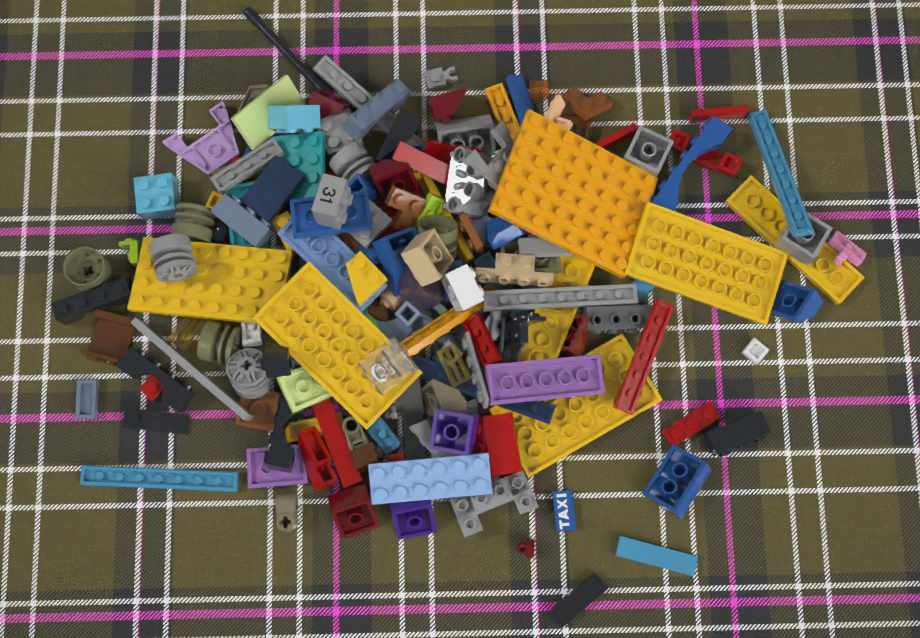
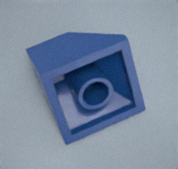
(796, 302)

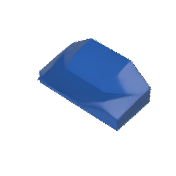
(501, 232)

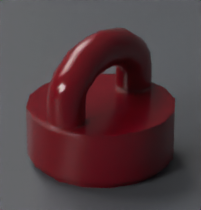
(527, 548)

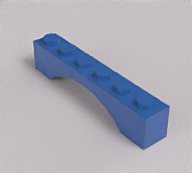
(711, 138)

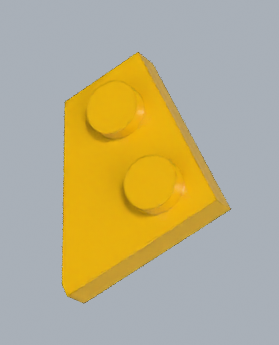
(364, 277)

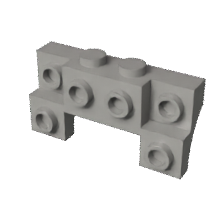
(504, 490)

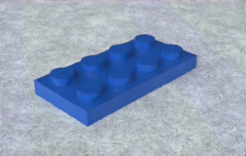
(305, 225)

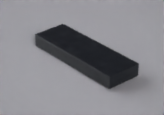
(578, 599)

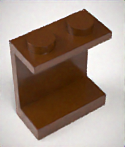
(110, 337)

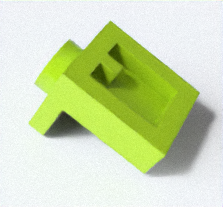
(134, 246)

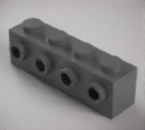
(616, 317)

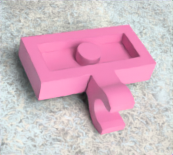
(846, 249)

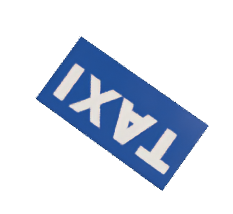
(564, 510)

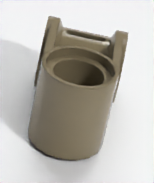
(355, 436)
(286, 508)

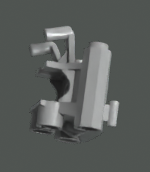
(466, 189)

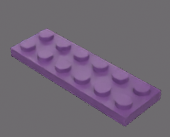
(544, 379)

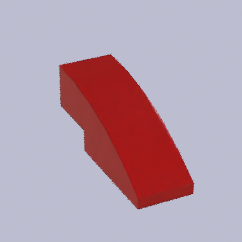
(316, 459)

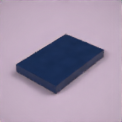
(272, 189)

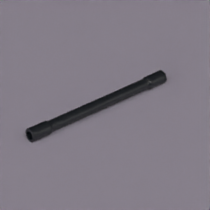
(257, 21)

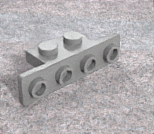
(478, 375)

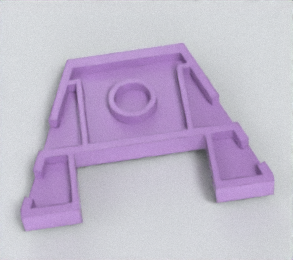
(213, 149)

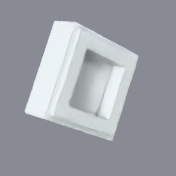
(755, 351)

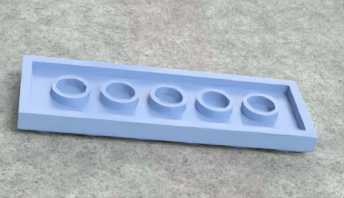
(430, 478)

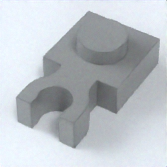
(437, 77)

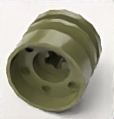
(193, 222)
(445, 227)
(85, 260)
(218, 342)

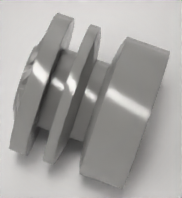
(350, 161)
(173, 258)
(245, 382)

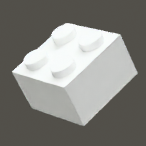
(462, 288)

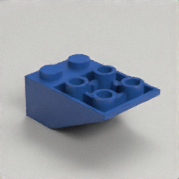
(389, 254)

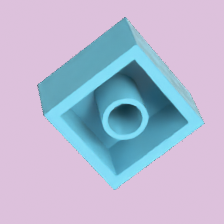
(294, 118)
(156, 196)

